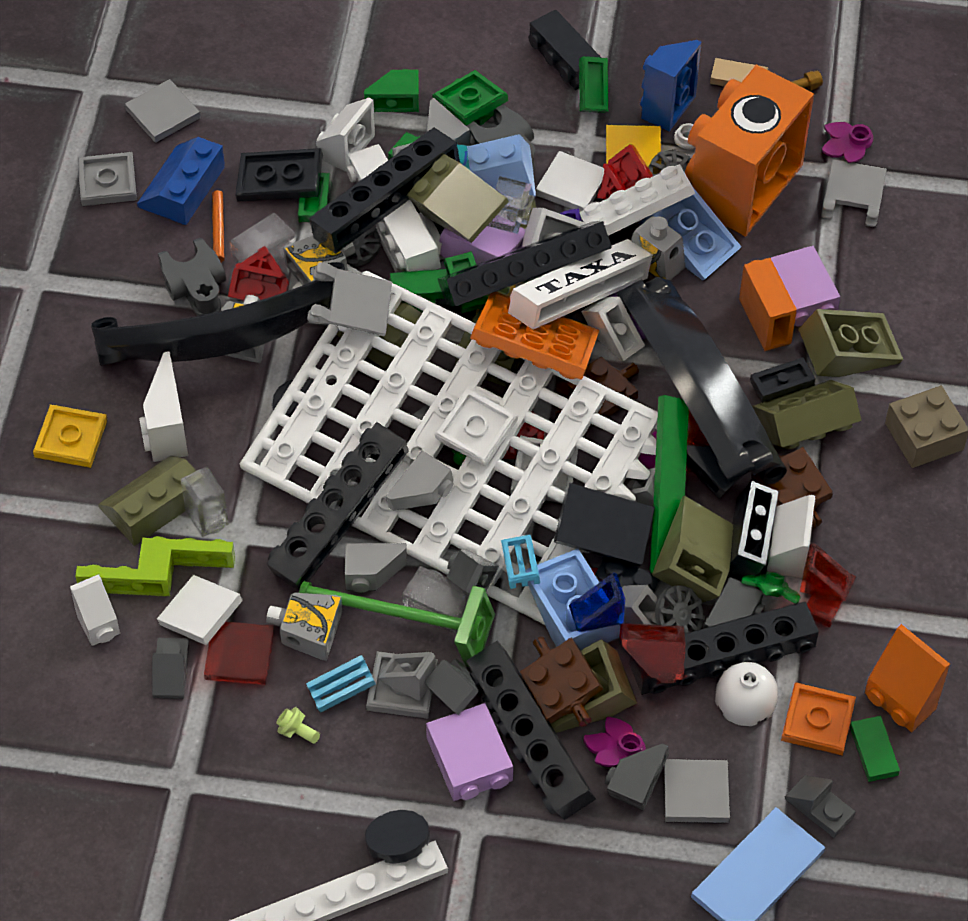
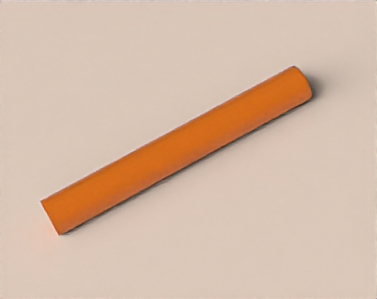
(218, 224)

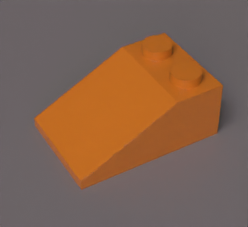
(907, 679)

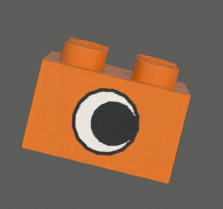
(749, 147)

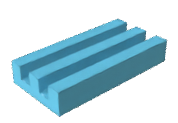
(523, 577)
(338, 679)

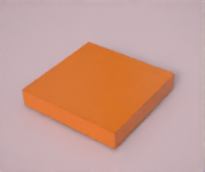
(818, 718)

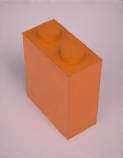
(767, 304)

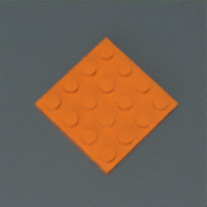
(556, 345)

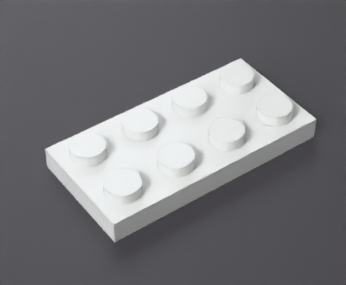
(641, 200)

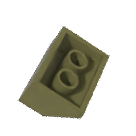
(809, 413)
(149, 500)

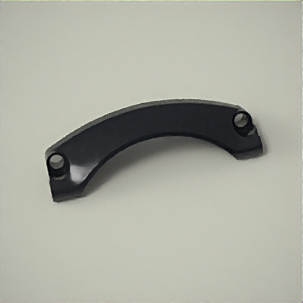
(212, 333)
(703, 381)

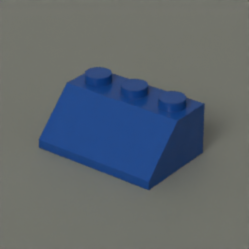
(670, 82)
(184, 180)

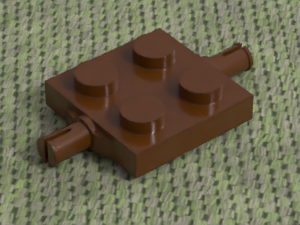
(604, 374)
(800, 480)
(561, 680)

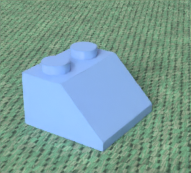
(502, 157)

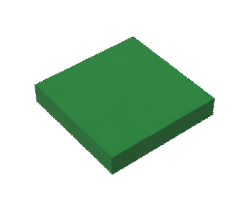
(471, 97)

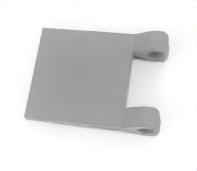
(854, 186)
(356, 300)

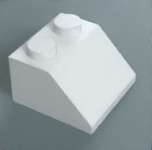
(347, 133)
(791, 537)

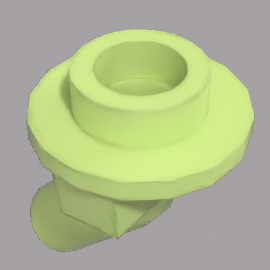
(291, 722)

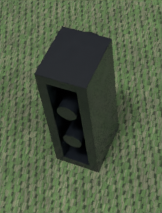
(560, 45)
(752, 529)

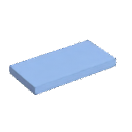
(758, 870)

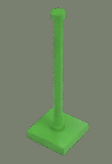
(472, 627)

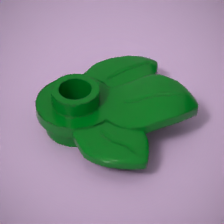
(772, 585)

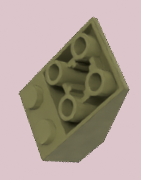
(696, 551)

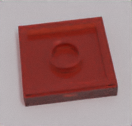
(240, 653)

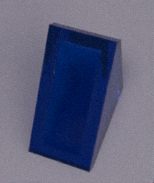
(600, 606)

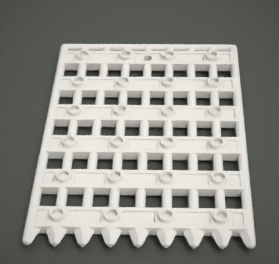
(471, 479)

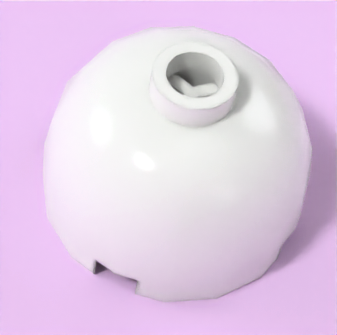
(747, 694)

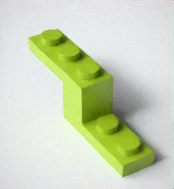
(157, 565)

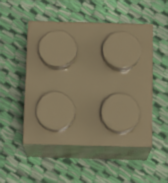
(926, 426)

